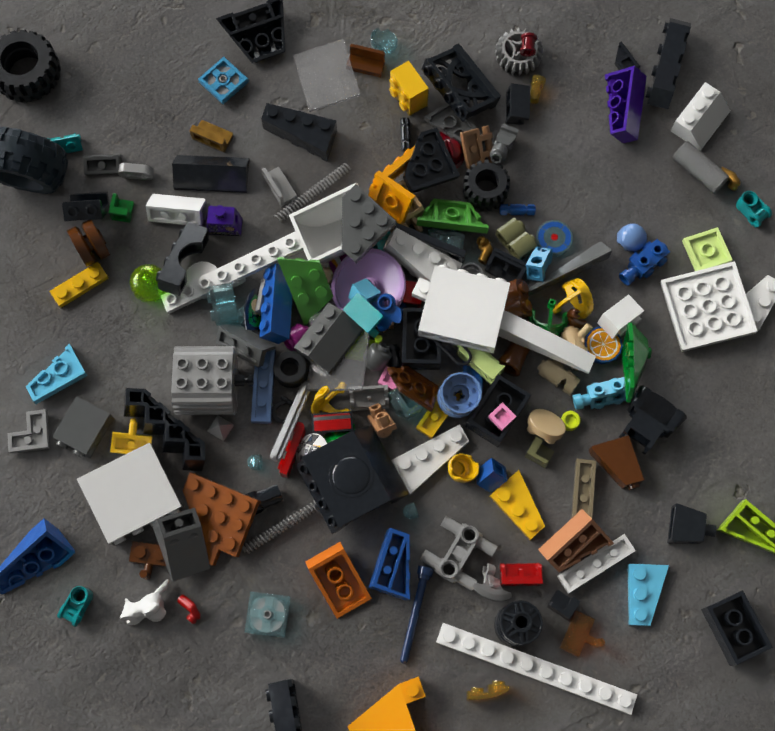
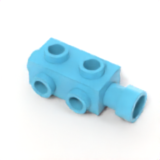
(603, 392)

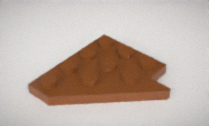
(222, 514)

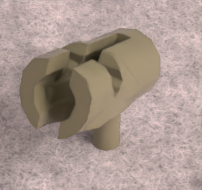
(557, 375)

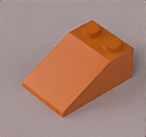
(338, 580)

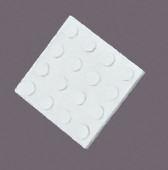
(708, 306)

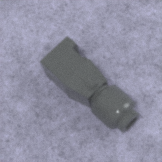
(503, 143)

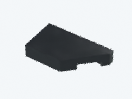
(624, 58)

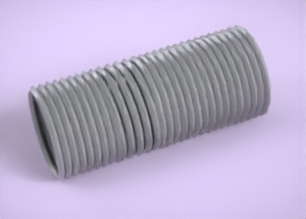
(700, 167)

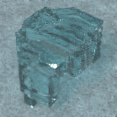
(403, 405)

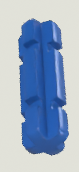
(517, 209)

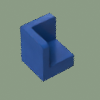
(491, 475)

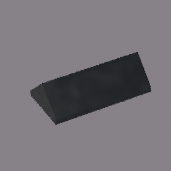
(210, 173)

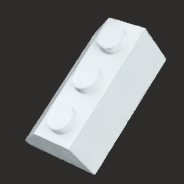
(701, 116)

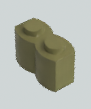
(516, 239)

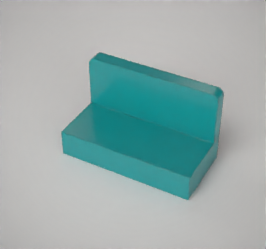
(364, 314)

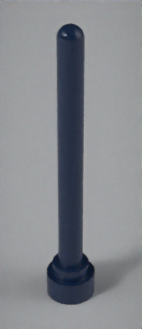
(424, 574)

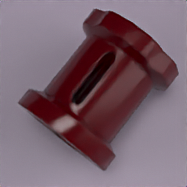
(528, 44)

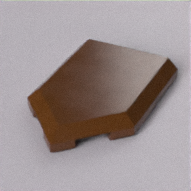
(414, 386)

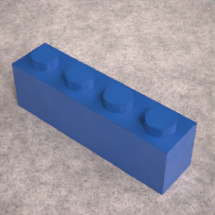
(276, 307)

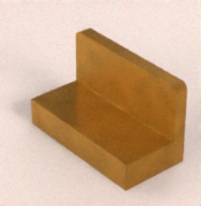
(211, 135)

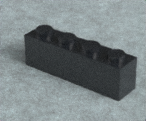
(284, 706)

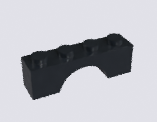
(191, 241)

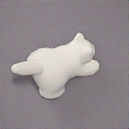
(148, 607)

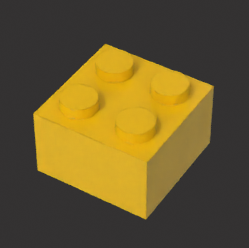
(408, 88)

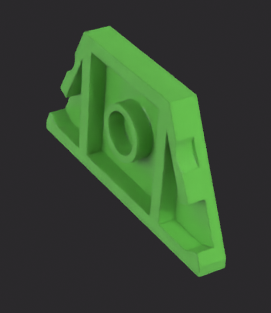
(453, 216)
(307, 285)

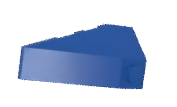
(36, 553)

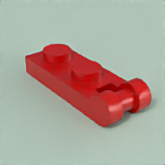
(285, 465)

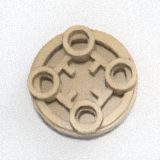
(546, 425)

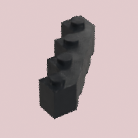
(669, 63)
(159, 421)

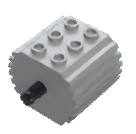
(206, 380)

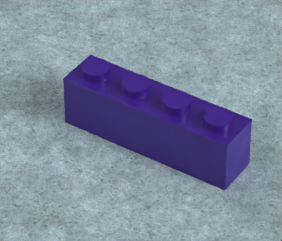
(625, 102)

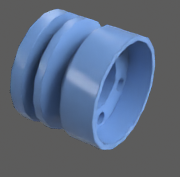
(469, 391)

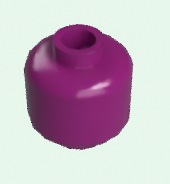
(296, 334)

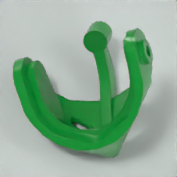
(551, 328)

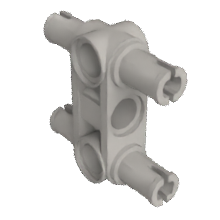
(458, 552)

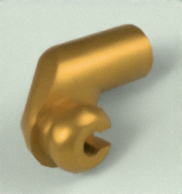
(733, 178)
(485, 248)

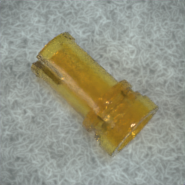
(536, 86)

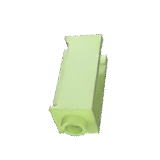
(482, 363)

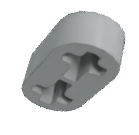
(135, 171)

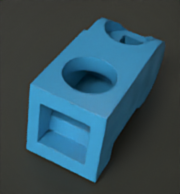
(538, 263)

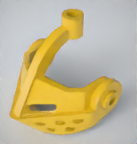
(586, 306)
(321, 404)

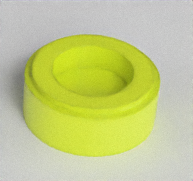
(571, 420)

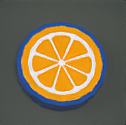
(603, 346)

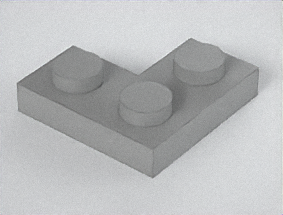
(36, 435)

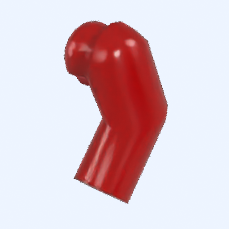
(190, 606)

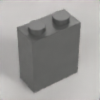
(82, 428)

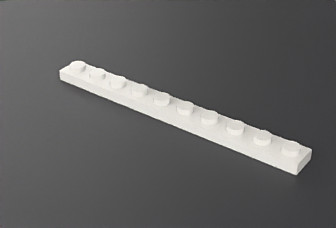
(537, 668)

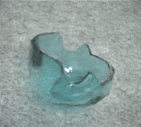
(383, 41)

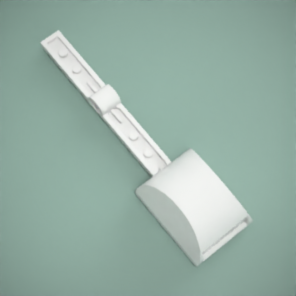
(316, 232)

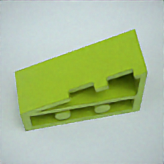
(750, 526)

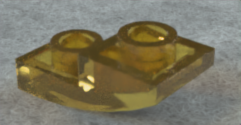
(493, 690)

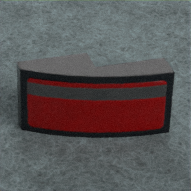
(332, 422)

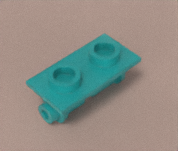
(69, 143)

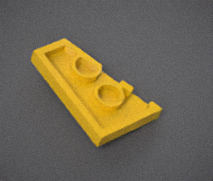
(518, 505)

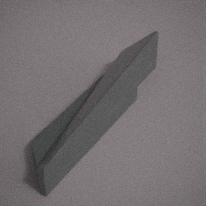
(571, 266)

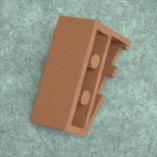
(574, 541)

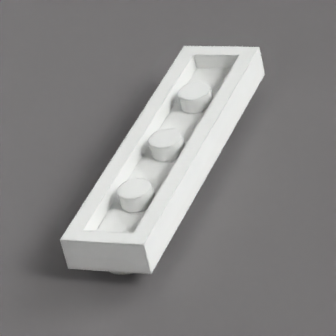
(596, 563)

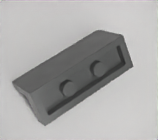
(247, 343)

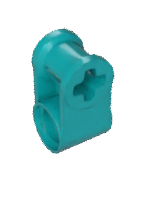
(754, 209)
(74, 606)

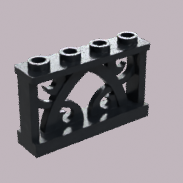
(456, 97)

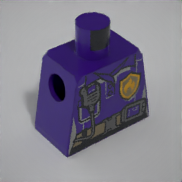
(224, 221)

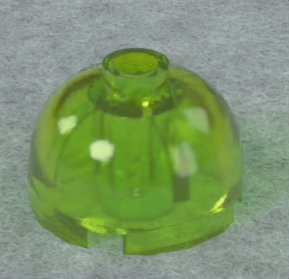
(144, 283)

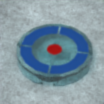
(555, 236)

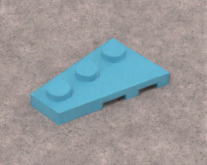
(59, 375)
(644, 589)

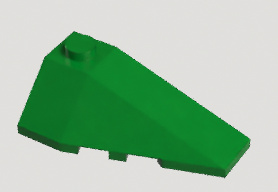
(634, 359)

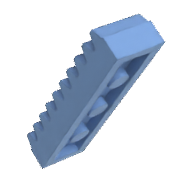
(263, 390)

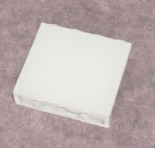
(464, 308)
(129, 493)

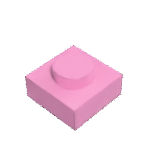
(385, 379)
(502, 416)

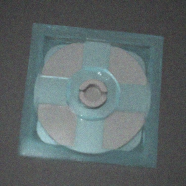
(267, 614)

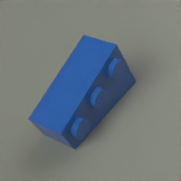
(392, 565)

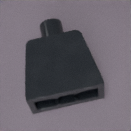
(688, 526)

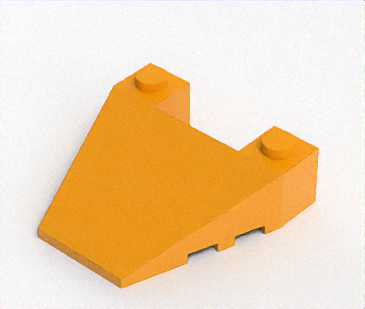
(391, 710)

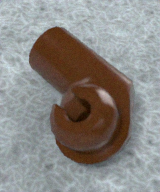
(573, 319)

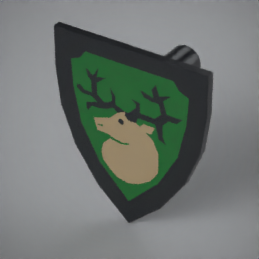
(251, 318)

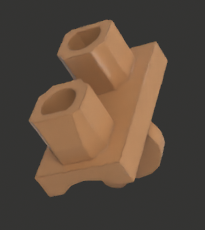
(381, 421)

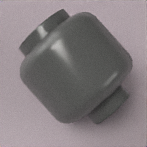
(378, 356)

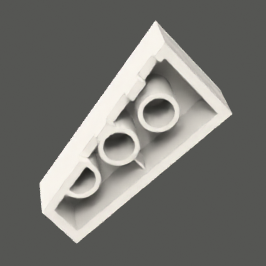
(417, 255)

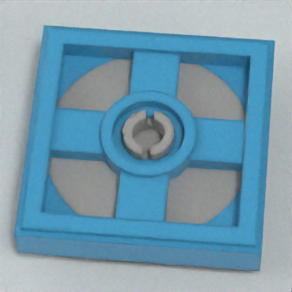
(223, 80)

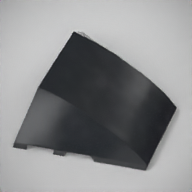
(257, 30)

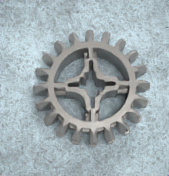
(517, 63)

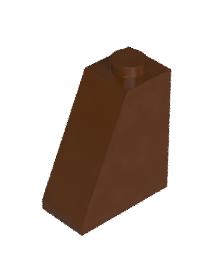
(619, 461)

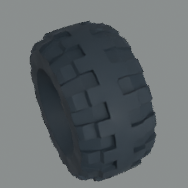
(31, 161)

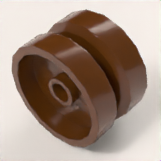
(89, 242)

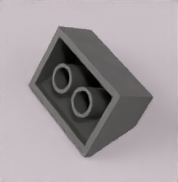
(328, 338)

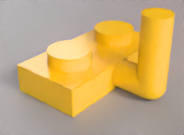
(130, 441)

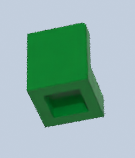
(120, 209)

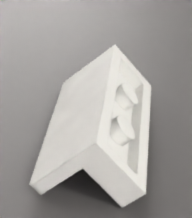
(175, 209)

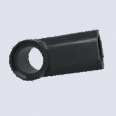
(267, 497)

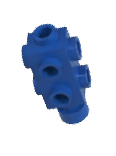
(650, 258)

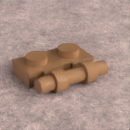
(473, 147)

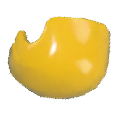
(463, 468)

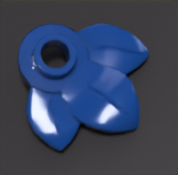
(391, 313)

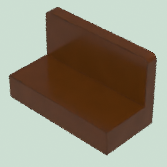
(367, 60)

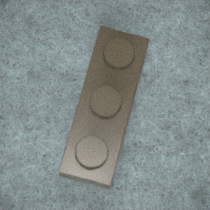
(584, 486)

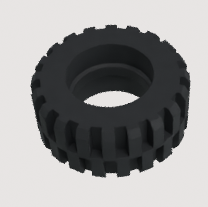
(37, 81)

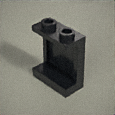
(86, 206)

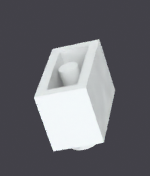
(616, 319)

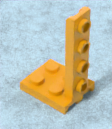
(388, 193)

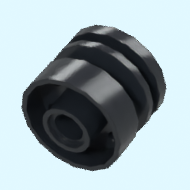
(529, 619)

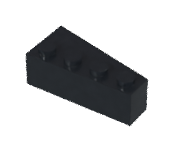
(301, 128)

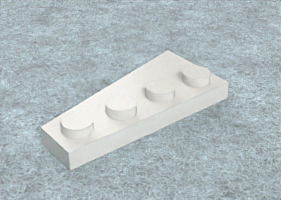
(424, 460)

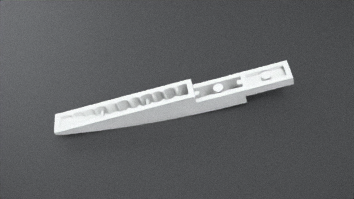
(531, 336)

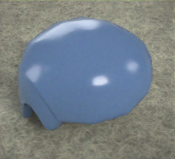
(632, 237)

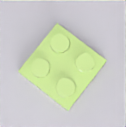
(707, 249)

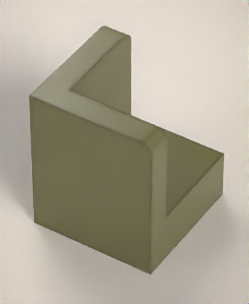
(539, 453)

